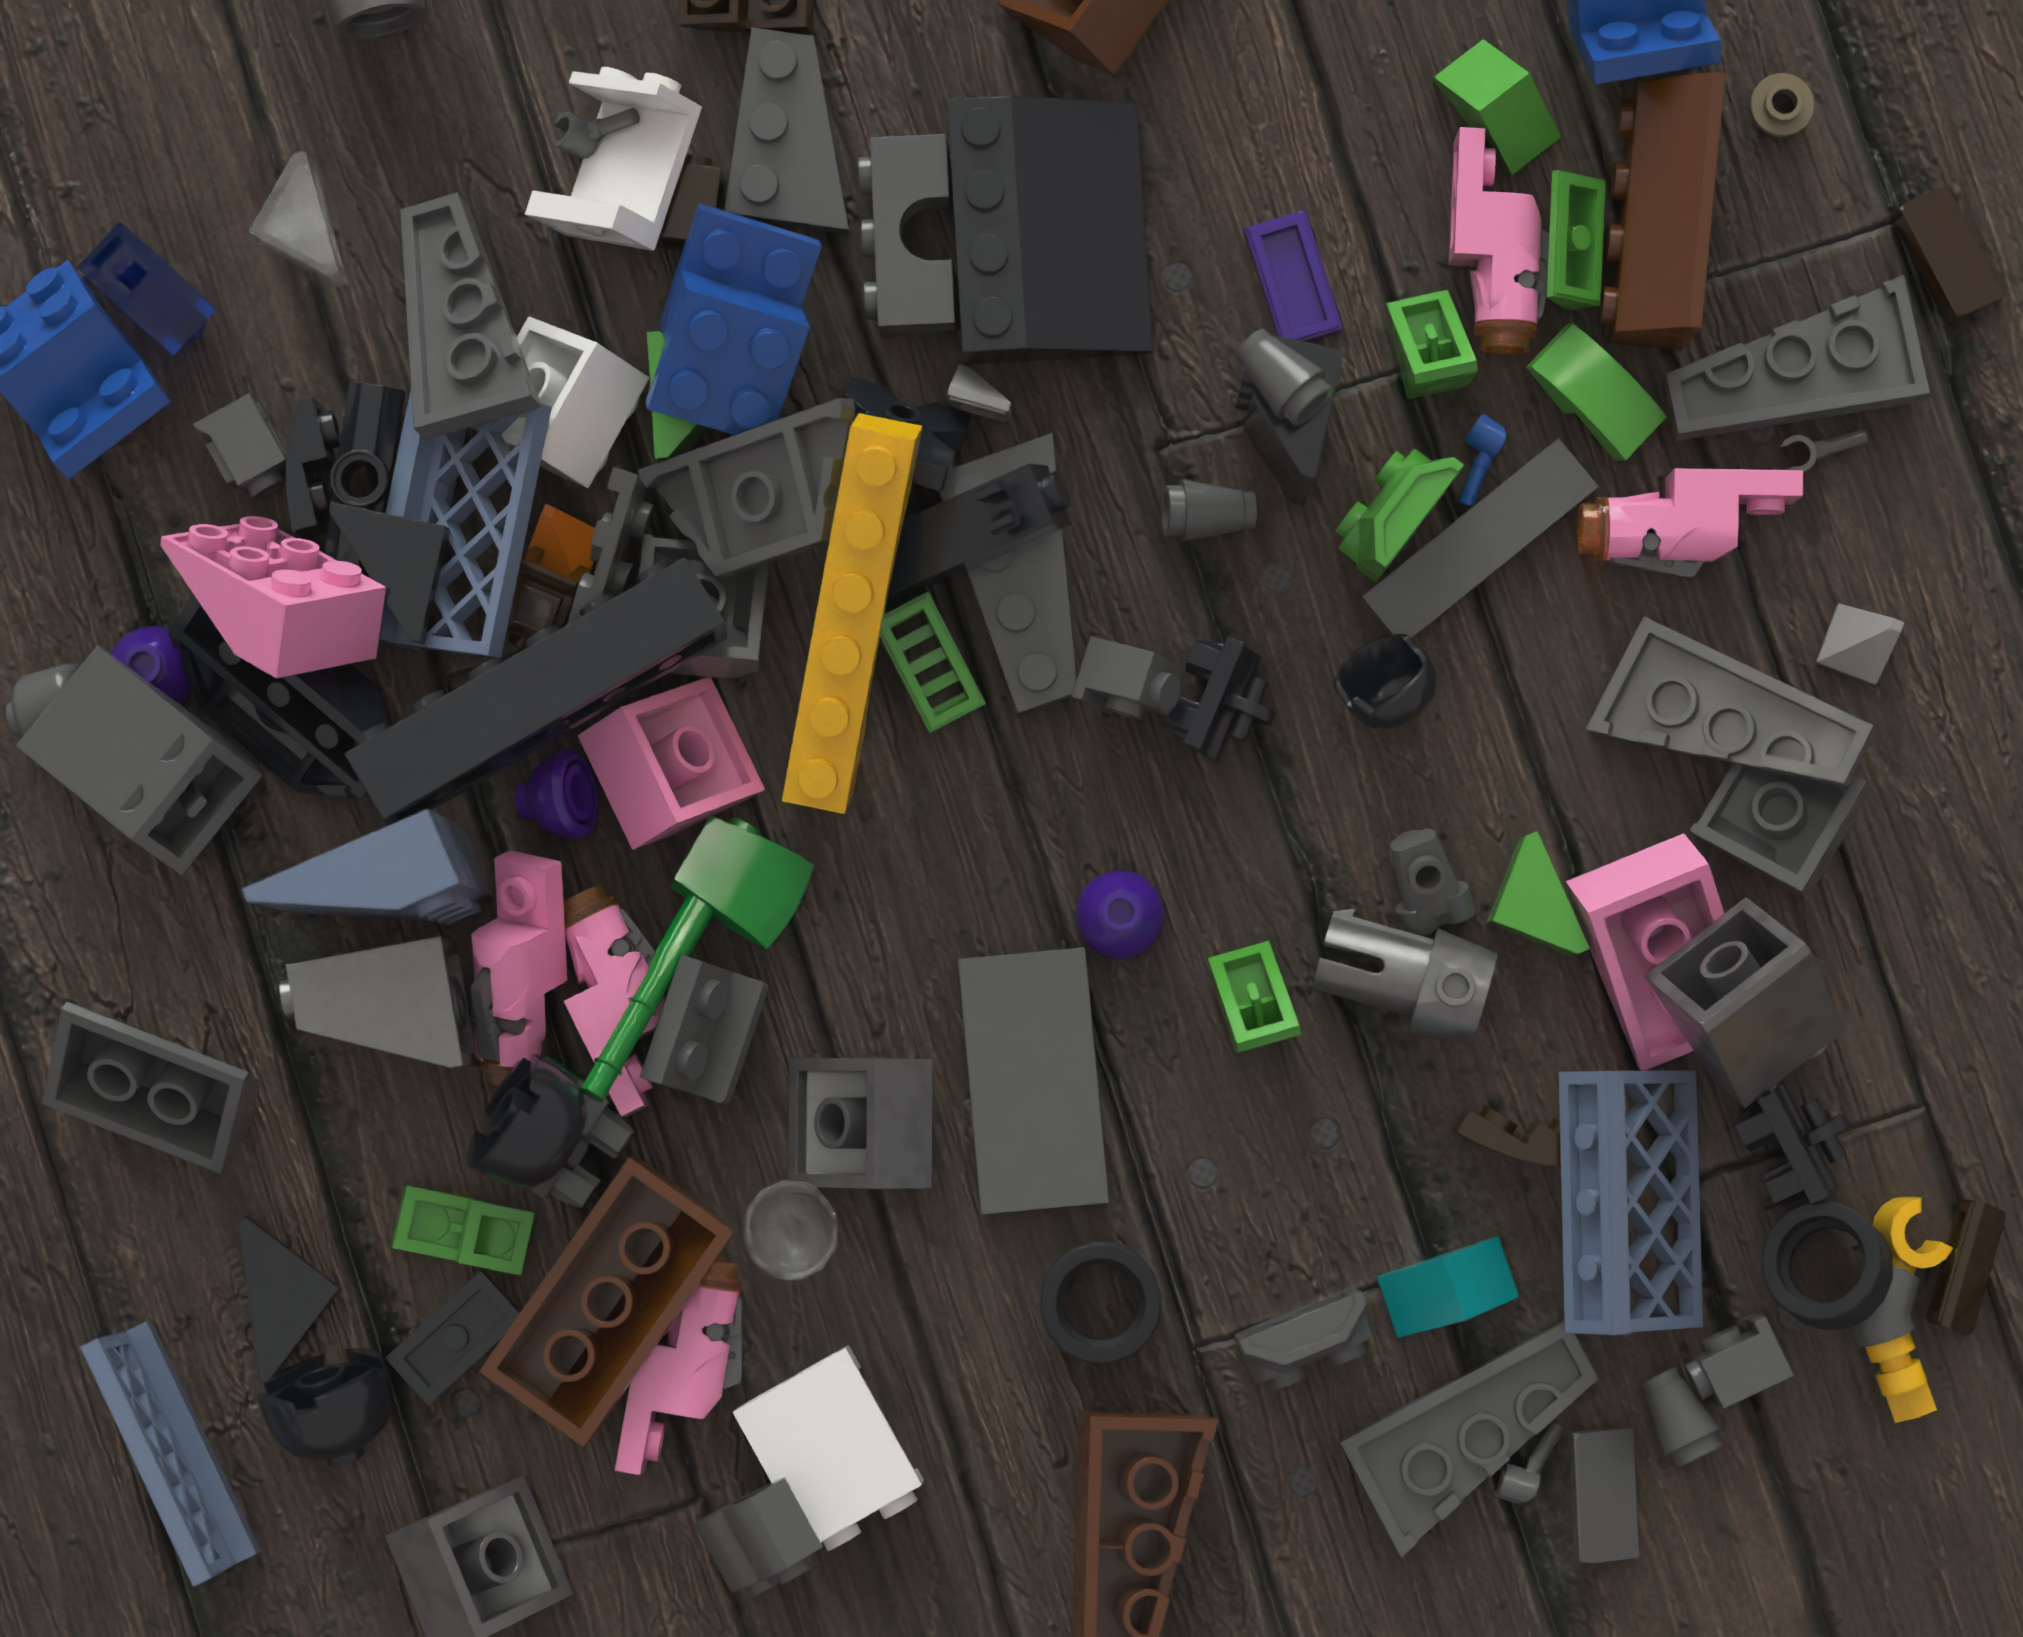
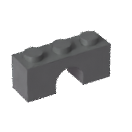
(906, 179)

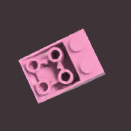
(279, 596)

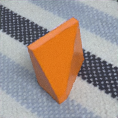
(564, 540)

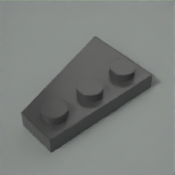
(783, 139)
(614, 539)

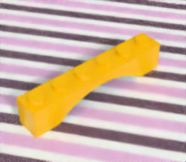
(851, 612)

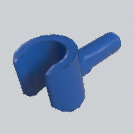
(1487, 438)

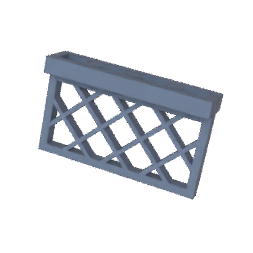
(424, 492)
(1600, 1201)
(171, 1451)

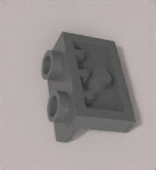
(704, 1030)

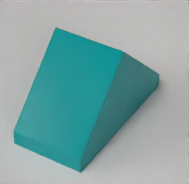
(1448, 1288)

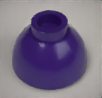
(154, 658)
(560, 795)
(1119, 914)

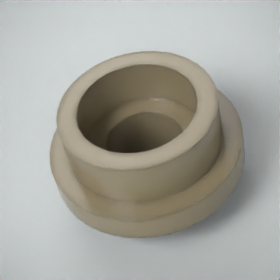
(1772, 121)

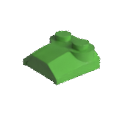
(1408, 495)

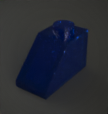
(147, 289)

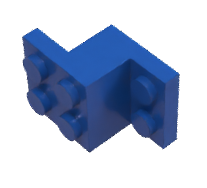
(1642, 37)
(733, 322)
(72, 370)

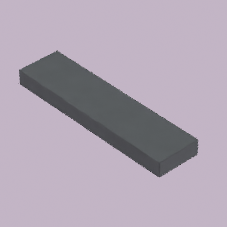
(1480, 541)

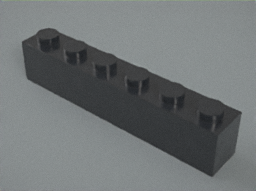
(538, 693)

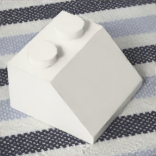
(588, 395)

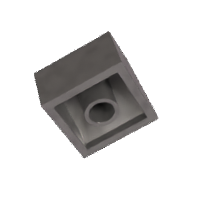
(860, 1122)
(480, 1563)

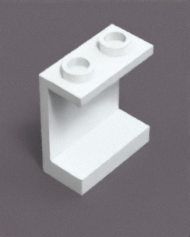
(633, 171)
(830, 1447)

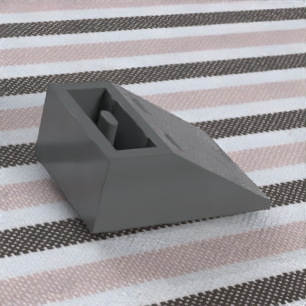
(140, 759)

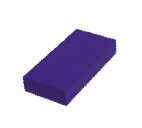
(1293, 278)

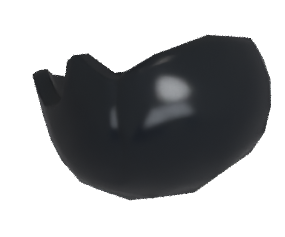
(1387, 682)

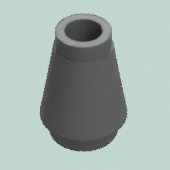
(1284, 377)
(1205, 510)
(1680, 1419)

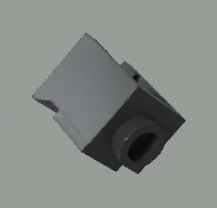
(246, 447)

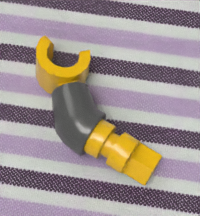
(1888, 1329)

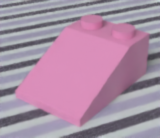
(1633, 921)

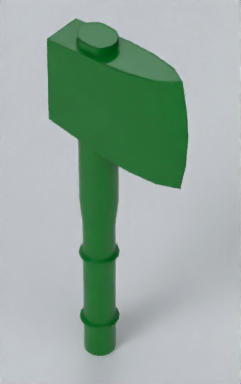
(725, 877)

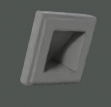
(976, 396)
(1859, 643)

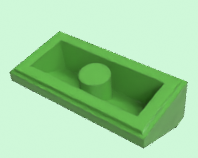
(1575, 240)

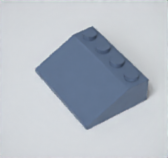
(403, 872)

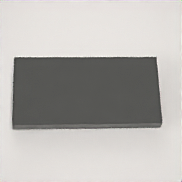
(1033, 1081)

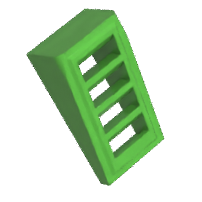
(951, 708)

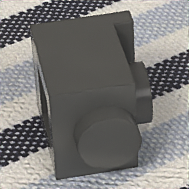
(1127, 680)
(1738, 1363)

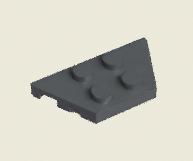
(760, 489)

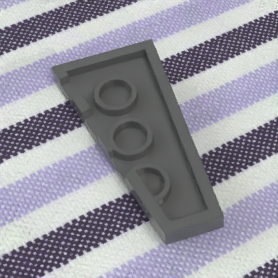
(458, 328)
(1829, 365)
(1024, 591)
(1714, 707)
(1450, 1440)

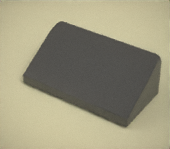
(1603, 1495)

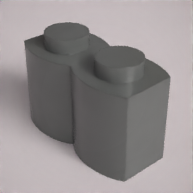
(760, 1539)

